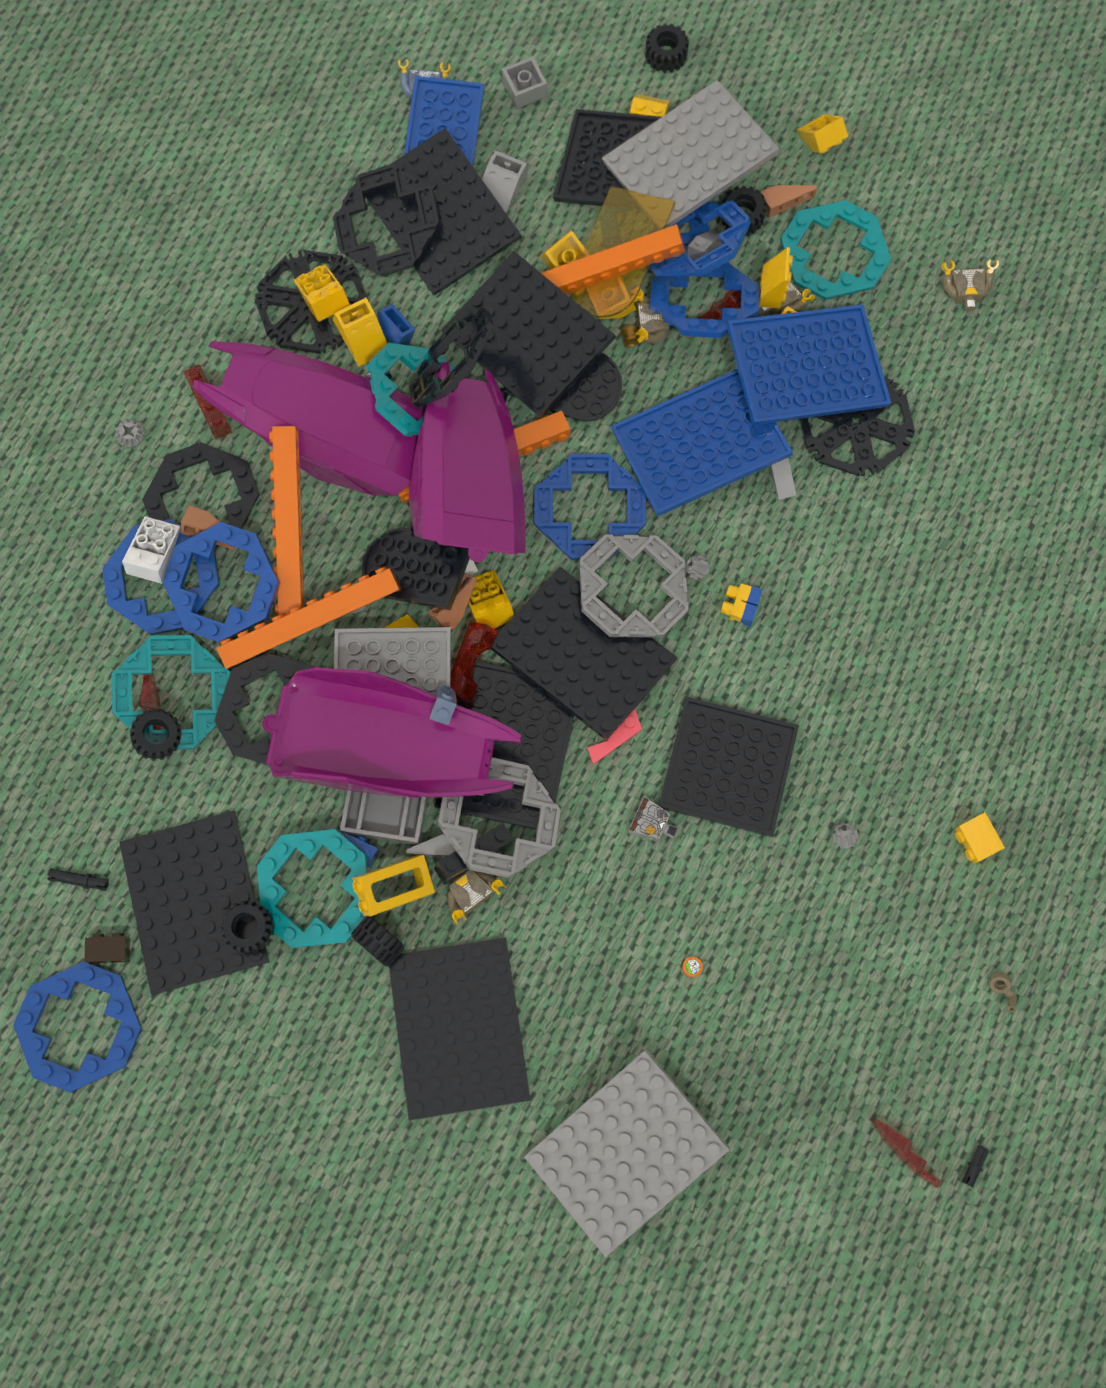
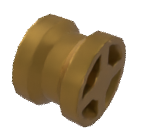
(629, 335)

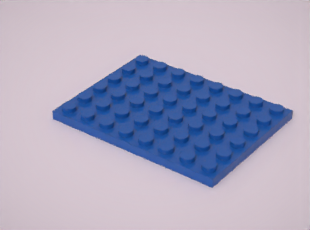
(808, 364)
(698, 443)

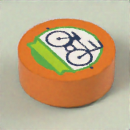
(692, 967)

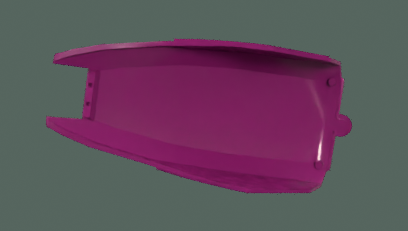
(335, 412)
(469, 472)
(378, 738)

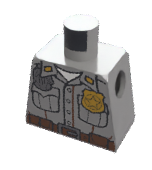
(651, 822)

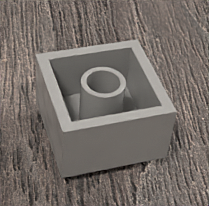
(524, 82)

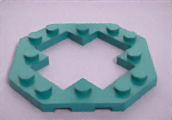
(824, 217)
(383, 387)
(140, 664)
(272, 892)

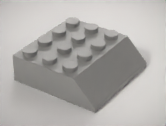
(384, 817)

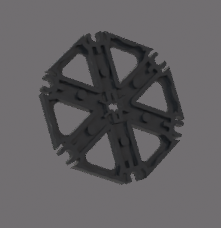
(292, 298)
(861, 435)

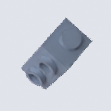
(444, 705)

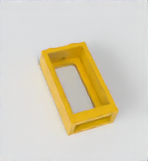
(363, 882)

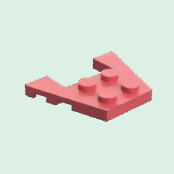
(627, 730)

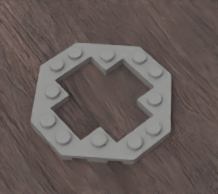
(636, 624)
(524, 851)

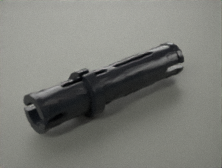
(86, 881)

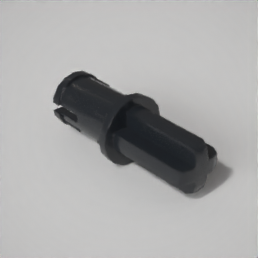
(975, 1166)

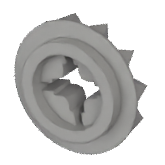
(129, 440)

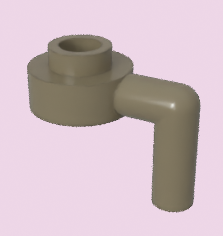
(1004, 987)

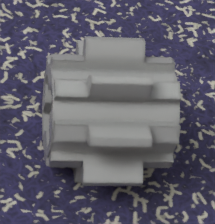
(697, 567)
(845, 835)

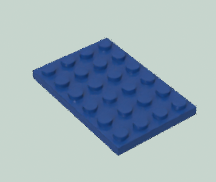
(446, 105)

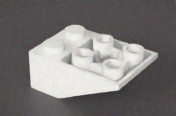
(151, 549)

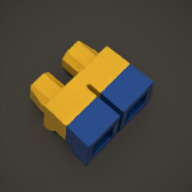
(745, 604)

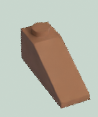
(786, 196)
(198, 520)
(451, 618)

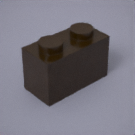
(107, 949)

